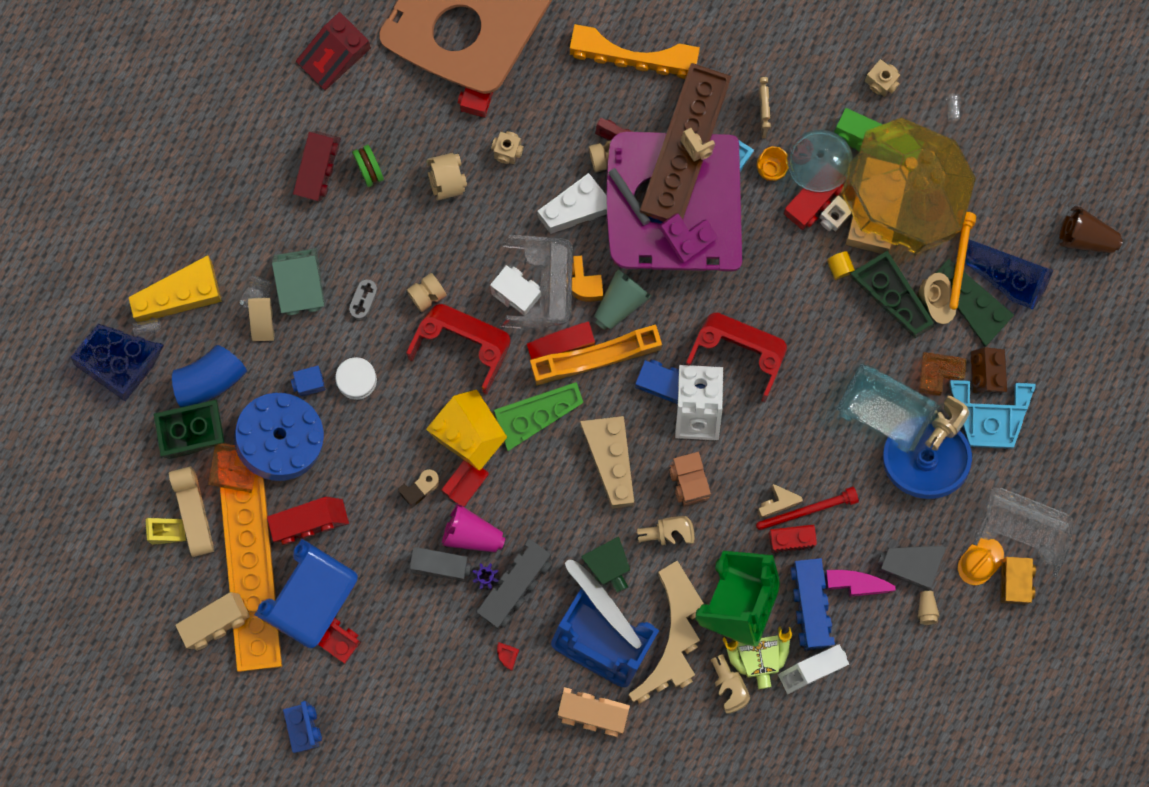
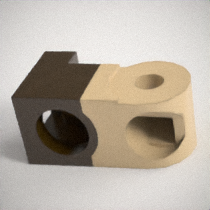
(420, 489)

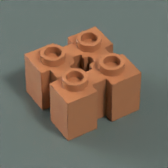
(690, 479)

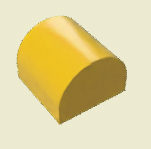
(840, 265)

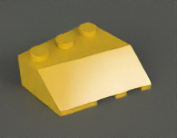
(468, 429)

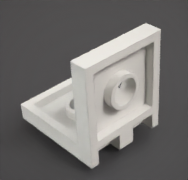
(699, 409)

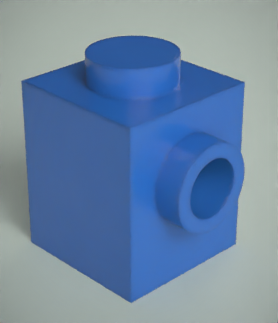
(308, 381)

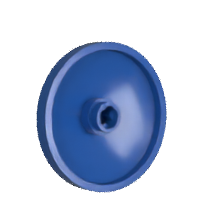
(926, 471)

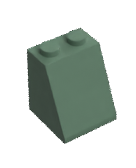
(298, 281)

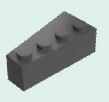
(515, 584)

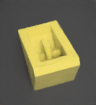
(164, 530)

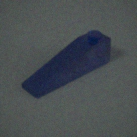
(1012, 275)

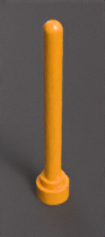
(969, 222)

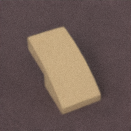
(261, 319)

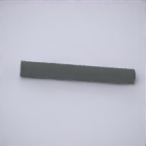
(628, 196)

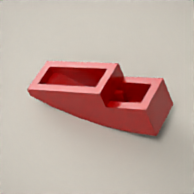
(562, 341)

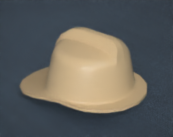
(936, 295)

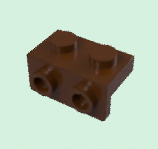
(988, 370)

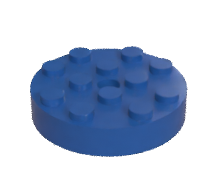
(289, 418)

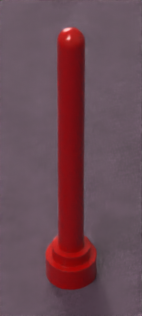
(849, 496)

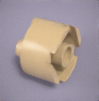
(446, 176)

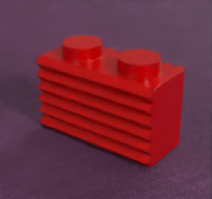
(792, 538)

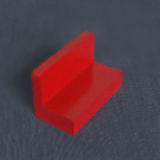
(464, 483)

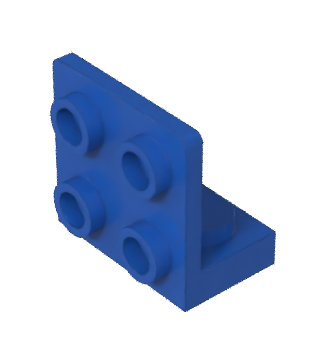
(301, 727)

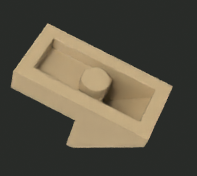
(785, 500)

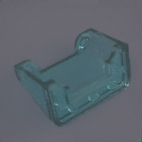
(888, 407)

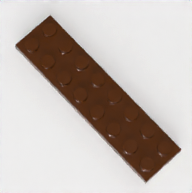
(675, 169)

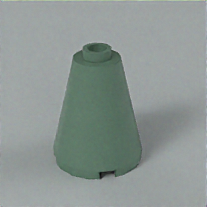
(620, 300)

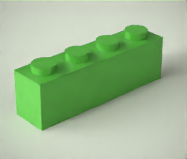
(853, 127)

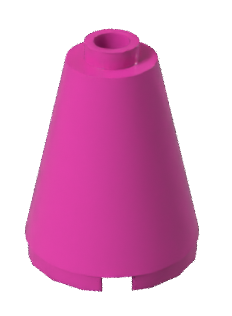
(471, 532)

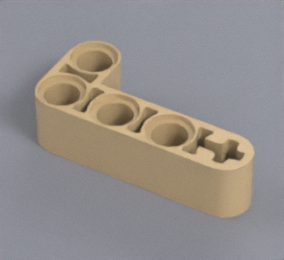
(192, 511)

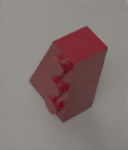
(316, 165)

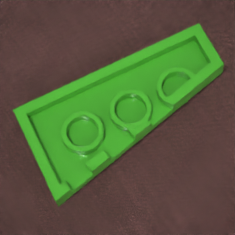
(535, 413)

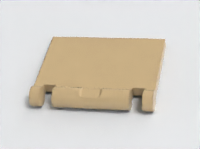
(764, 106)

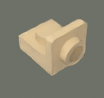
(693, 145)

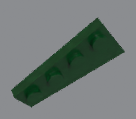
(979, 308)

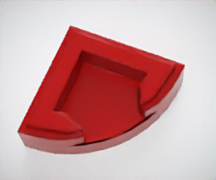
(507, 655)

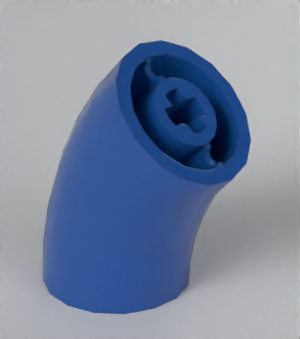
(207, 377)

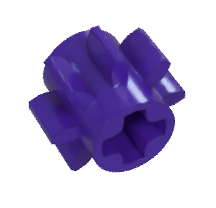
(491, 578)

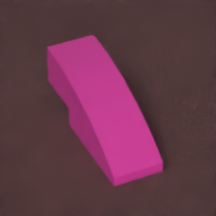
(857, 583)

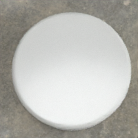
(356, 378)

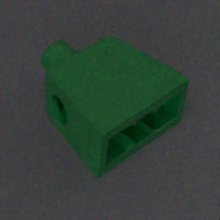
(608, 564)

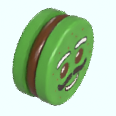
(368, 165)

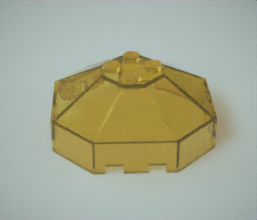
(909, 185)

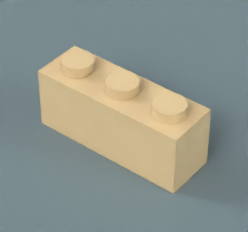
(213, 621)

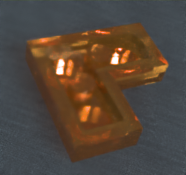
(935, 368)
(225, 474)

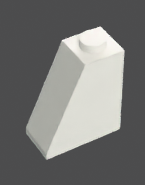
(813, 669)

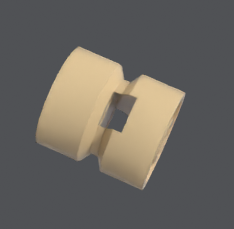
(599, 156)
(426, 292)

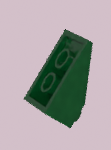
(188, 429)

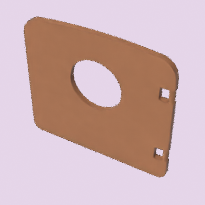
(485, 63)

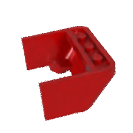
(723, 327)
(493, 340)

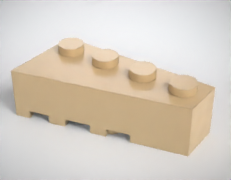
(610, 453)

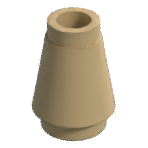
(928, 609)

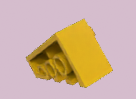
(179, 292)

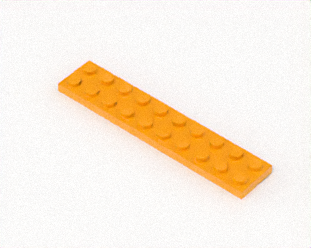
(250, 572)

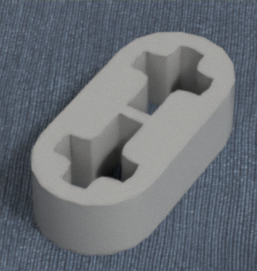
(368, 301)

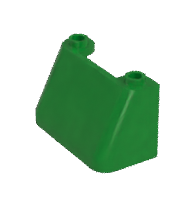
(742, 597)

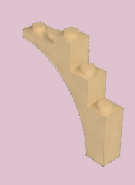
(682, 637)

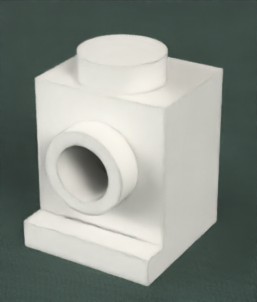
(839, 208)

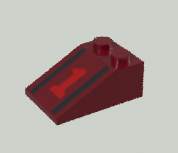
(333, 51)

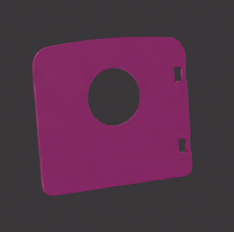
(713, 198)

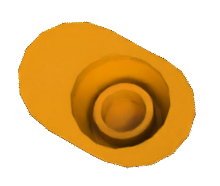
(980, 561)

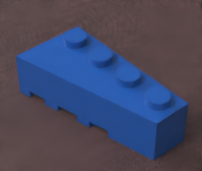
(812, 605)

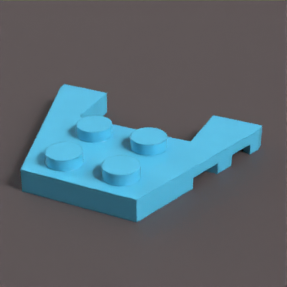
(990, 423)

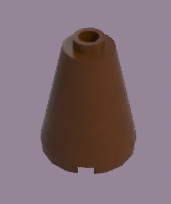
(1088, 233)

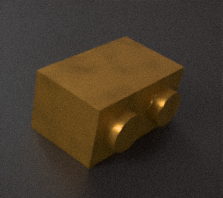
(1017, 580)

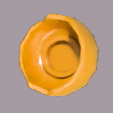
(772, 163)

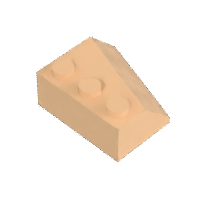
(593, 713)

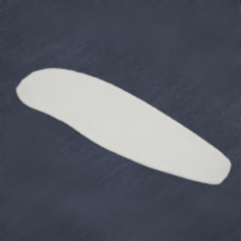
(602, 601)

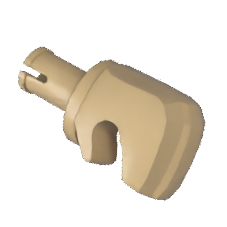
(949, 428)
(666, 527)
(730, 680)

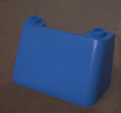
(309, 596)
(595, 644)

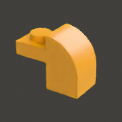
(585, 287)

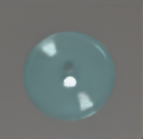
(819, 173)

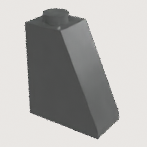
(439, 564)
(912, 564)

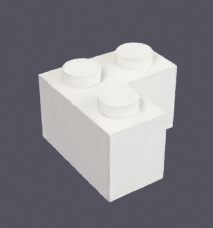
(514, 290)

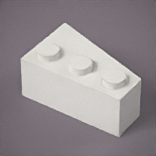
(575, 205)

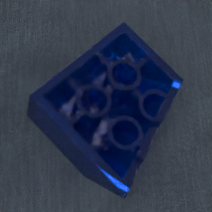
(116, 359)

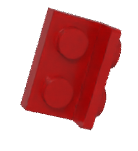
(339, 642)

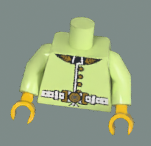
(760, 660)

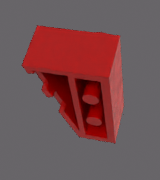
(307, 520)

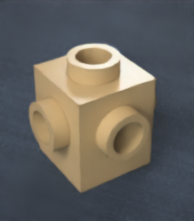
(883, 78)
(509, 154)

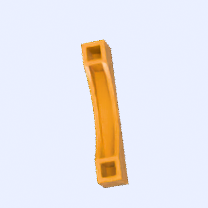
(589, 43)
(614, 351)

